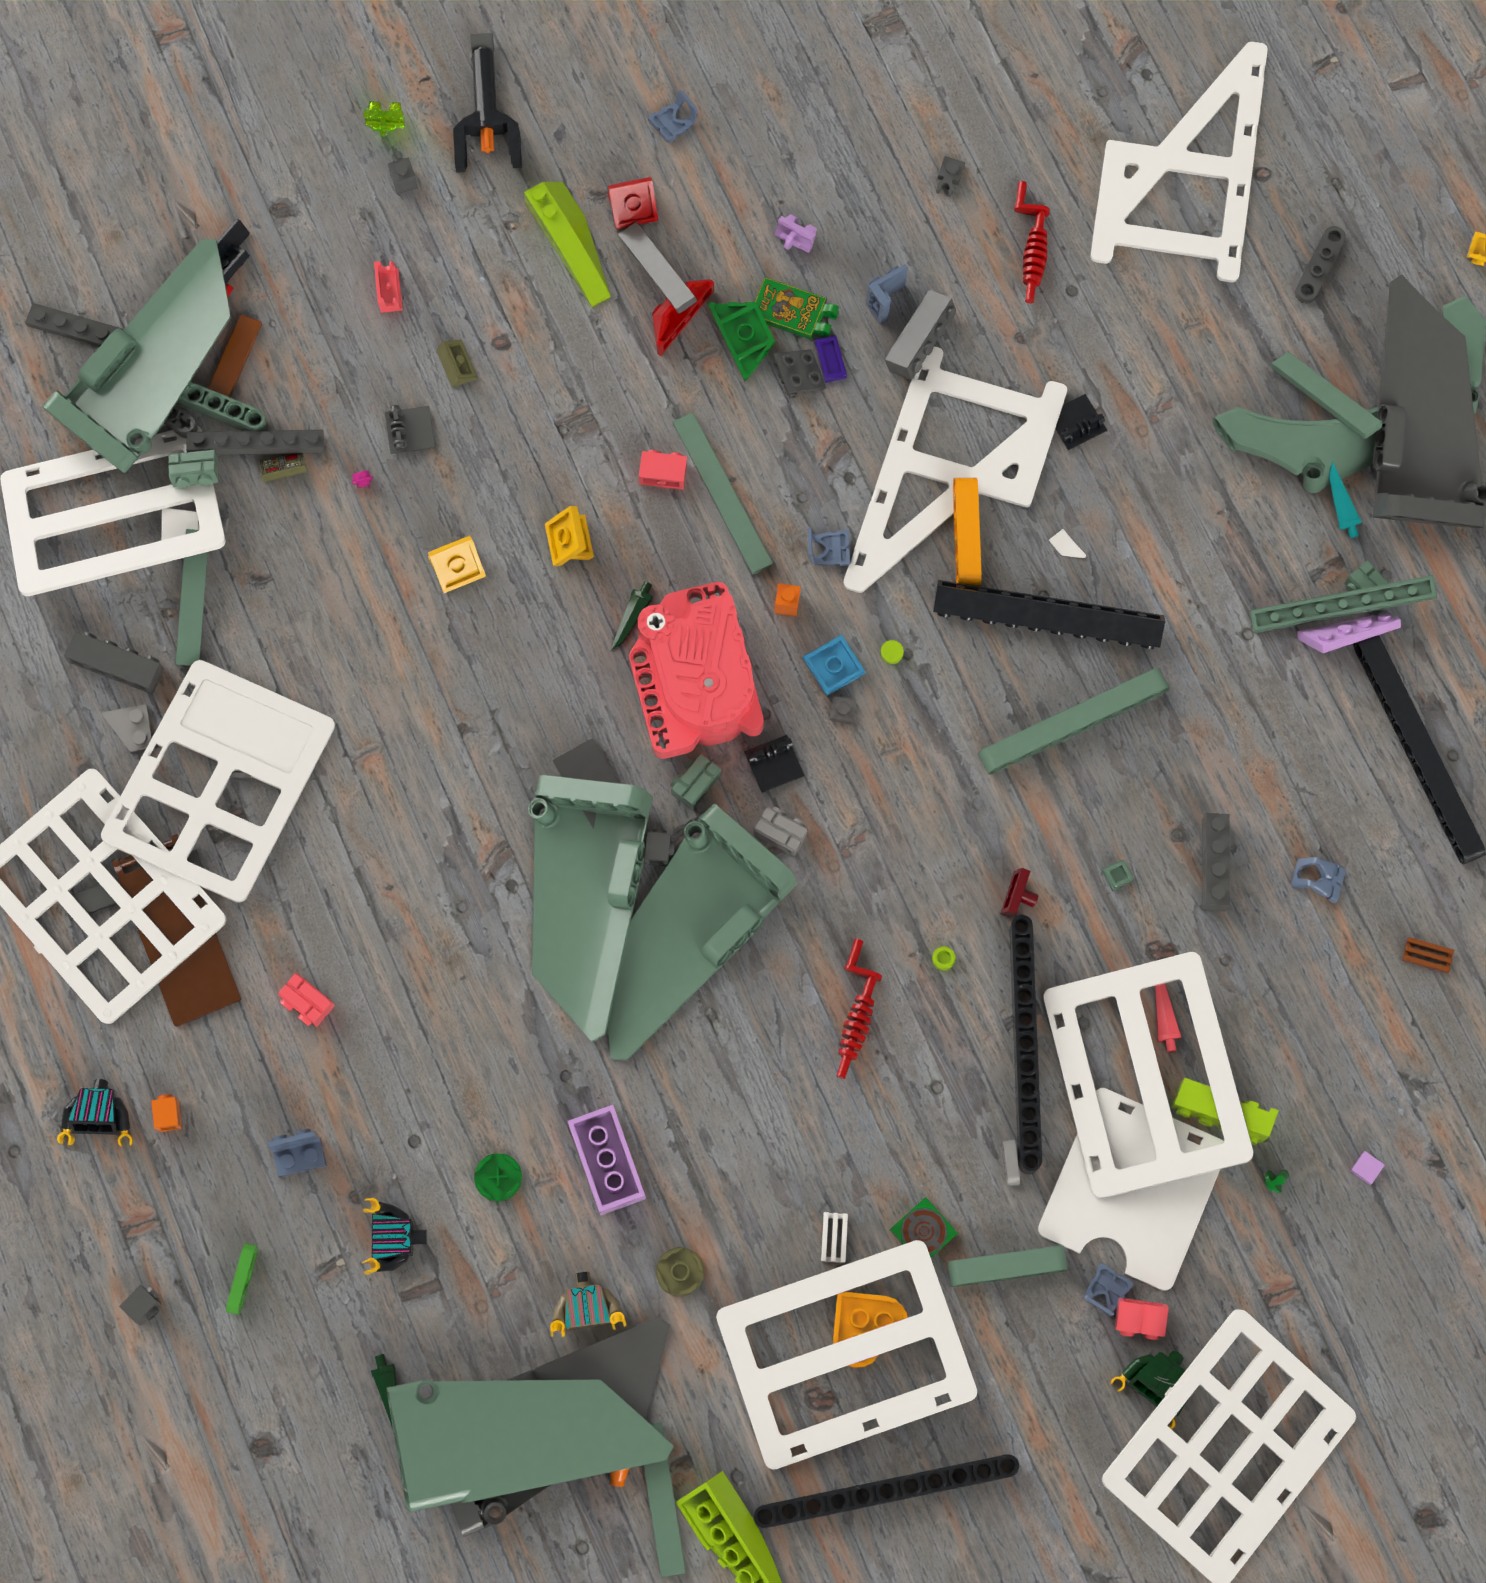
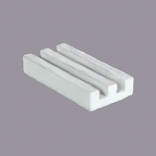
(835, 1216)

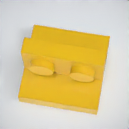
(568, 537)
(456, 564)

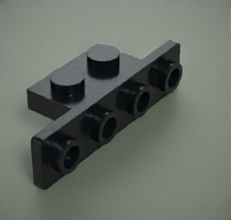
(230, 253)

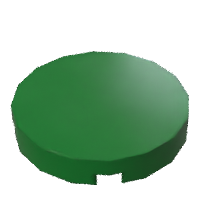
(498, 1177)

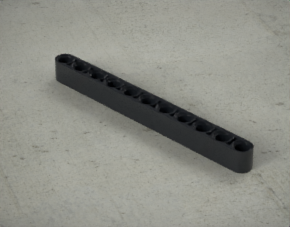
(1420, 750)
(1021, 1054)
(897, 1485)

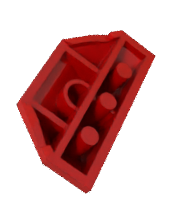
(669, 323)

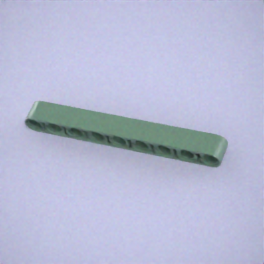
(1073, 721)

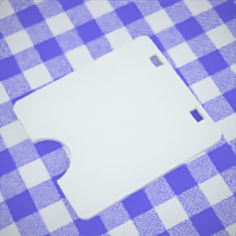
(1148, 1223)

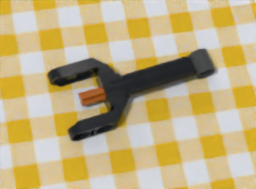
(486, 119)

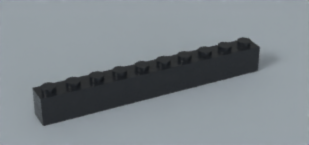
(1049, 613)

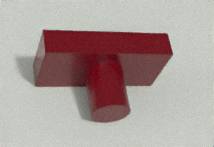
(1017, 893)

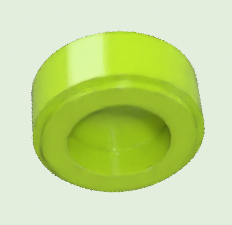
(892, 652)
(943, 958)

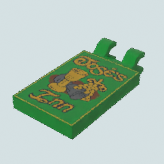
(794, 309)

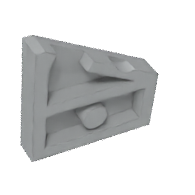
(131, 726)

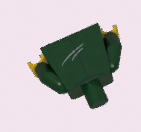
(1153, 1376)

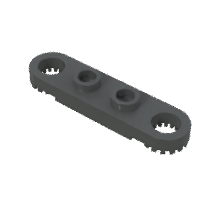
(1320, 264)

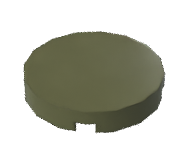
(680, 1271)

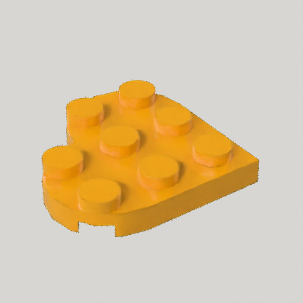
(863, 1313)

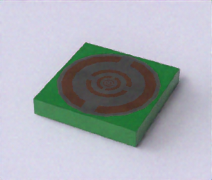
(926, 1225)

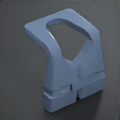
(666, 120)
(836, 548)
(1329, 883)
(1111, 1285)

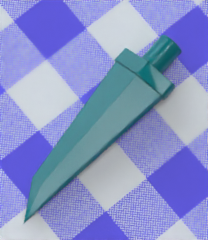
(1344, 507)

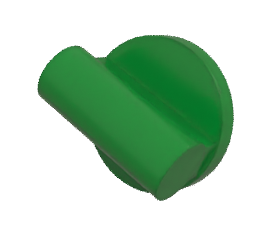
(1274, 1182)

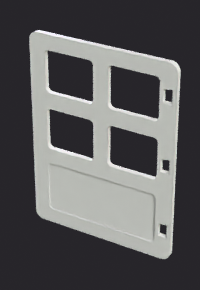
(244, 732)

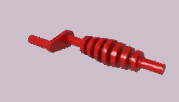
(1036, 248)
(858, 1017)

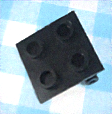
(1079, 422)
(774, 763)

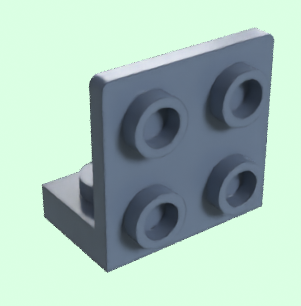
(880, 289)
(297, 1152)

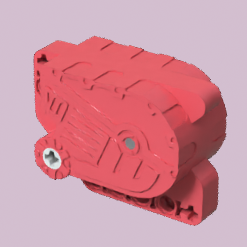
(695, 671)

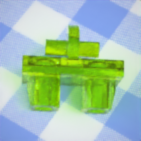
(384, 120)

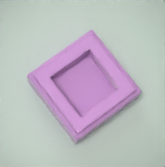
(1367, 1168)

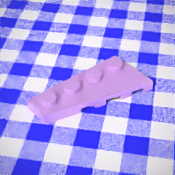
(1348, 632)

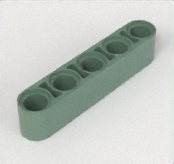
(225, 410)
(1007, 1266)

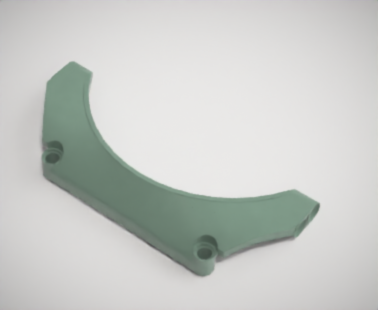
(1313, 445)

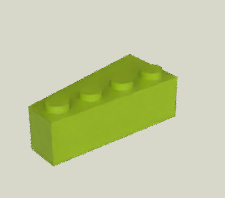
(1198, 1101)

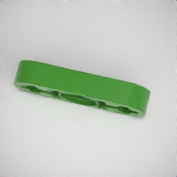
(242, 1279)

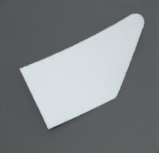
(1066, 546)

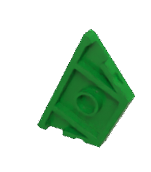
(744, 333)

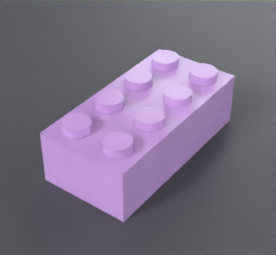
(606, 1160)

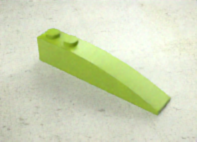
(569, 236)
(729, 1530)

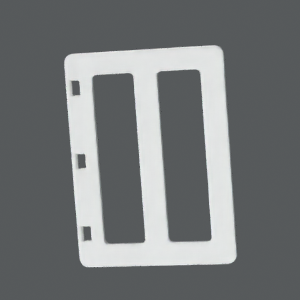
(26, 531)
(1170, 1161)
(933, 1322)

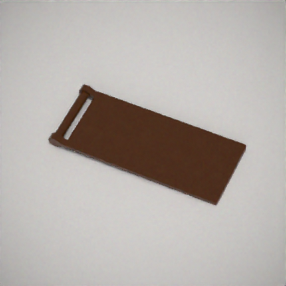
(203, 979)

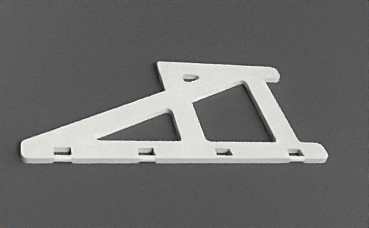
(1121, 195)
(1024, 448)

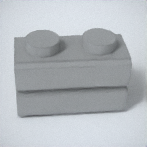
(781, 831)

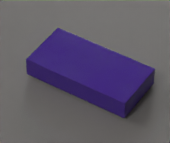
(830, 358)

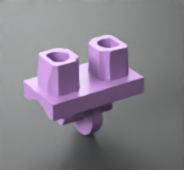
(795, 234)

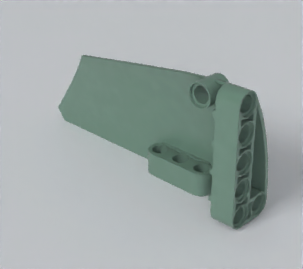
(148, 365)
(585, 890)
(691, 924)
(512, 1437)

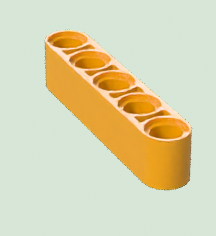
(967, 531)

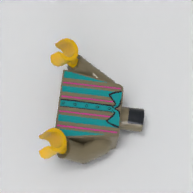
(586, 1307)

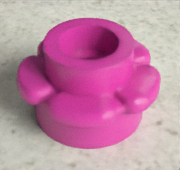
(362, 479)

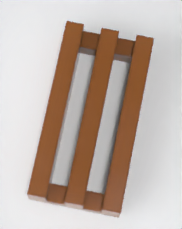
(1433, 947)

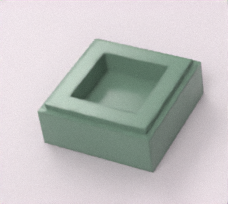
(1117, 875)

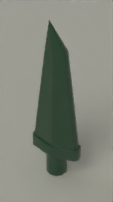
(637, 602)
(384, 1377)

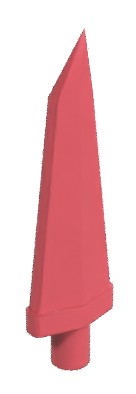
(1166, 1021)

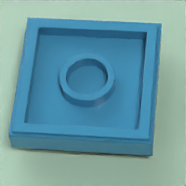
(834, 665)

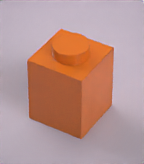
(787, 599)
(166, 1113)

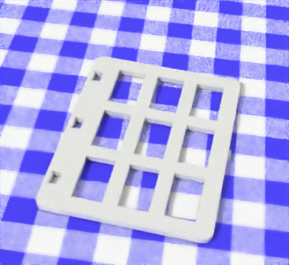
(182, 892)
(1293, 1473)

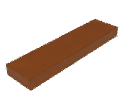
(235, 355)

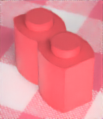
(1141, 1317)

